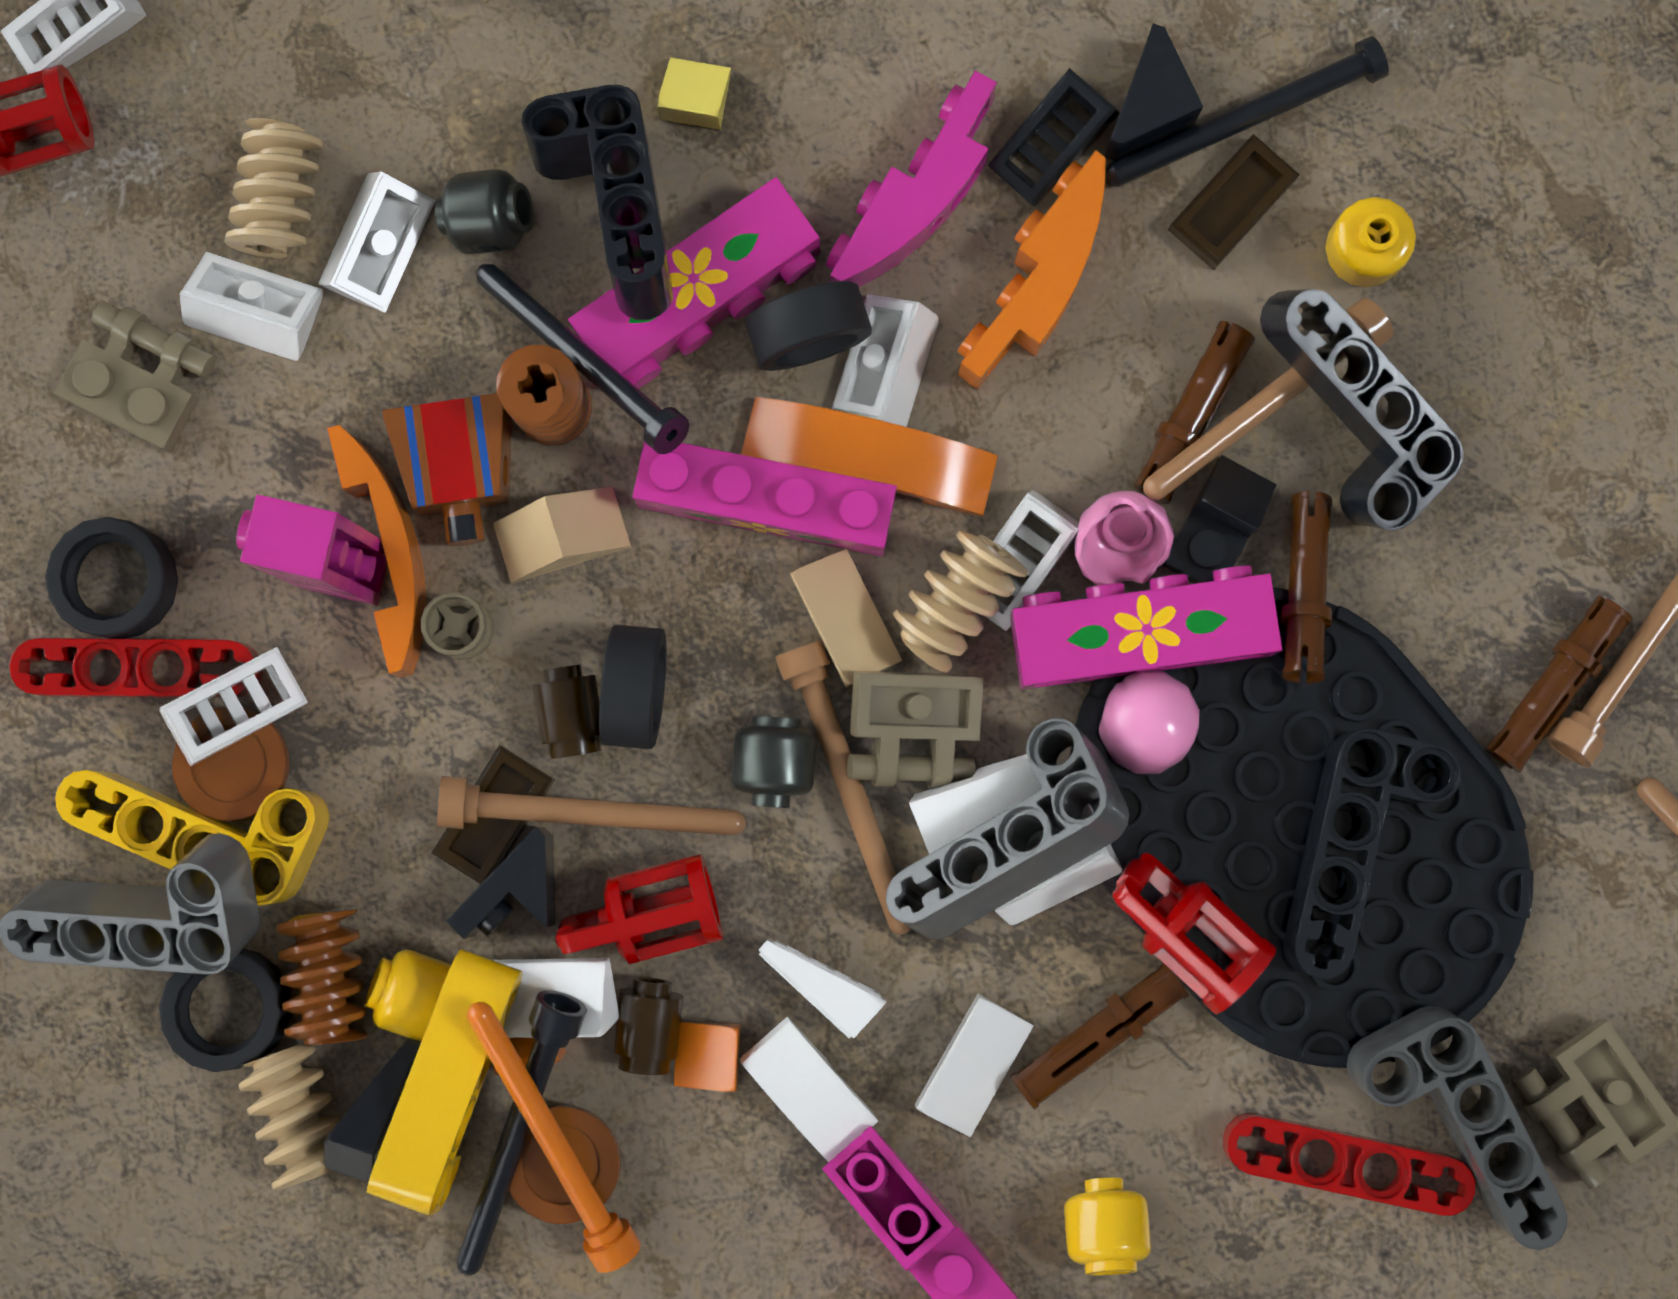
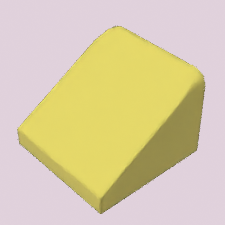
(694, 93)

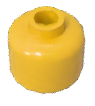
(1369, 261)
(406, 992)
(1107, 1228)

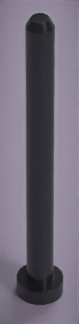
(1367, 62)
(663, 427)

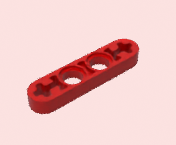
(136, 666)
(1349, 1157)

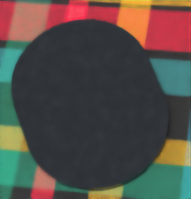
(1238, 814)

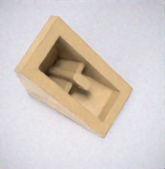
(561, 532)

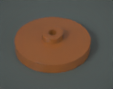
(236, 778)
(535, 1182)

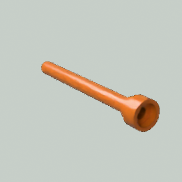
(608, 1239)

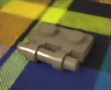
(126, 394)
(914, 707)
(1613, 1091)

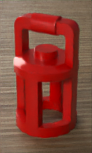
(60, 110)
(1175, 916)
(629, 918)

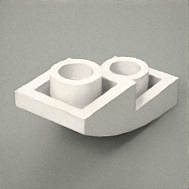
(965, 804)
(808, 1089)

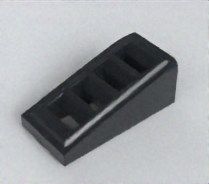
(1051, 105)
(361, 1131)

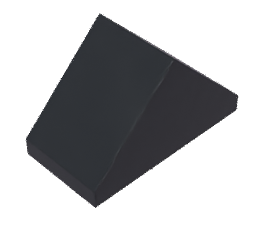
(1158, 100)

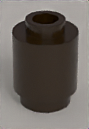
(568, 711)
(648, 1026)

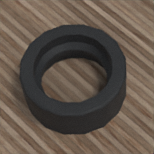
(808, 325)
(65, 566)
(632, 686)
(204, 1055)

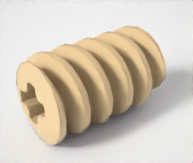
(271, 188)
(958, 600)
(291, 1113)

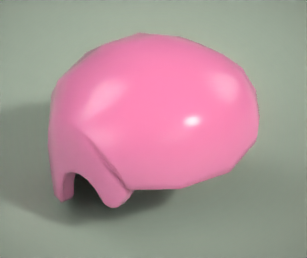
(1123, 538)
(1149, 722)

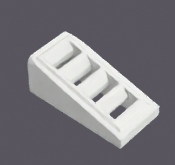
(84, 38)
(1052, 516)
(183, 732)
(835, 995)

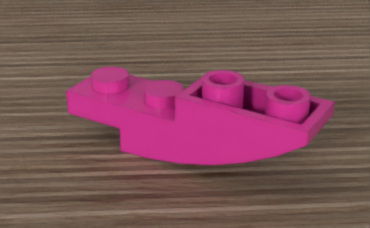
(909, 210)
(913, 1222)

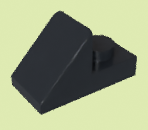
(1220, 521)
(523, 874)

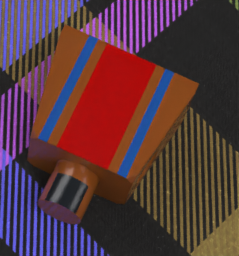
(453, 460)

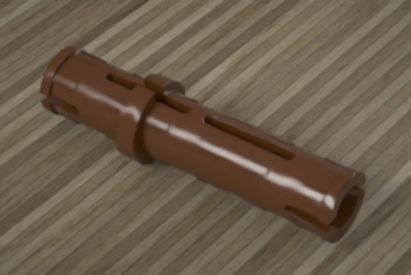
(1199, 398)
(1306, 612)
(1566, 673)
(1099, 1035)

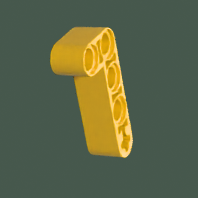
(186, 827)
(442, 1088)

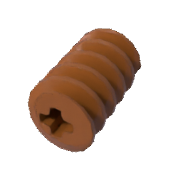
(522, 388)
(322, 978)

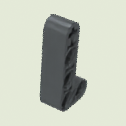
(938, 890)
(185, 927)
(1473, 1130)

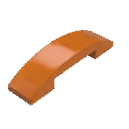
(866, 448)
(401, 624)

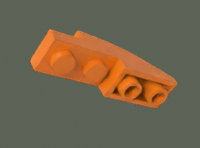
(1054, 257)

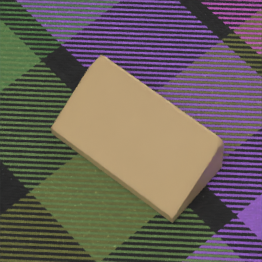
(845, 616)

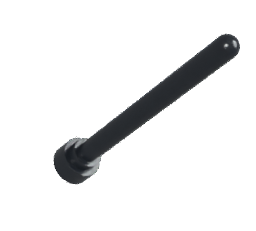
(554, 1022)

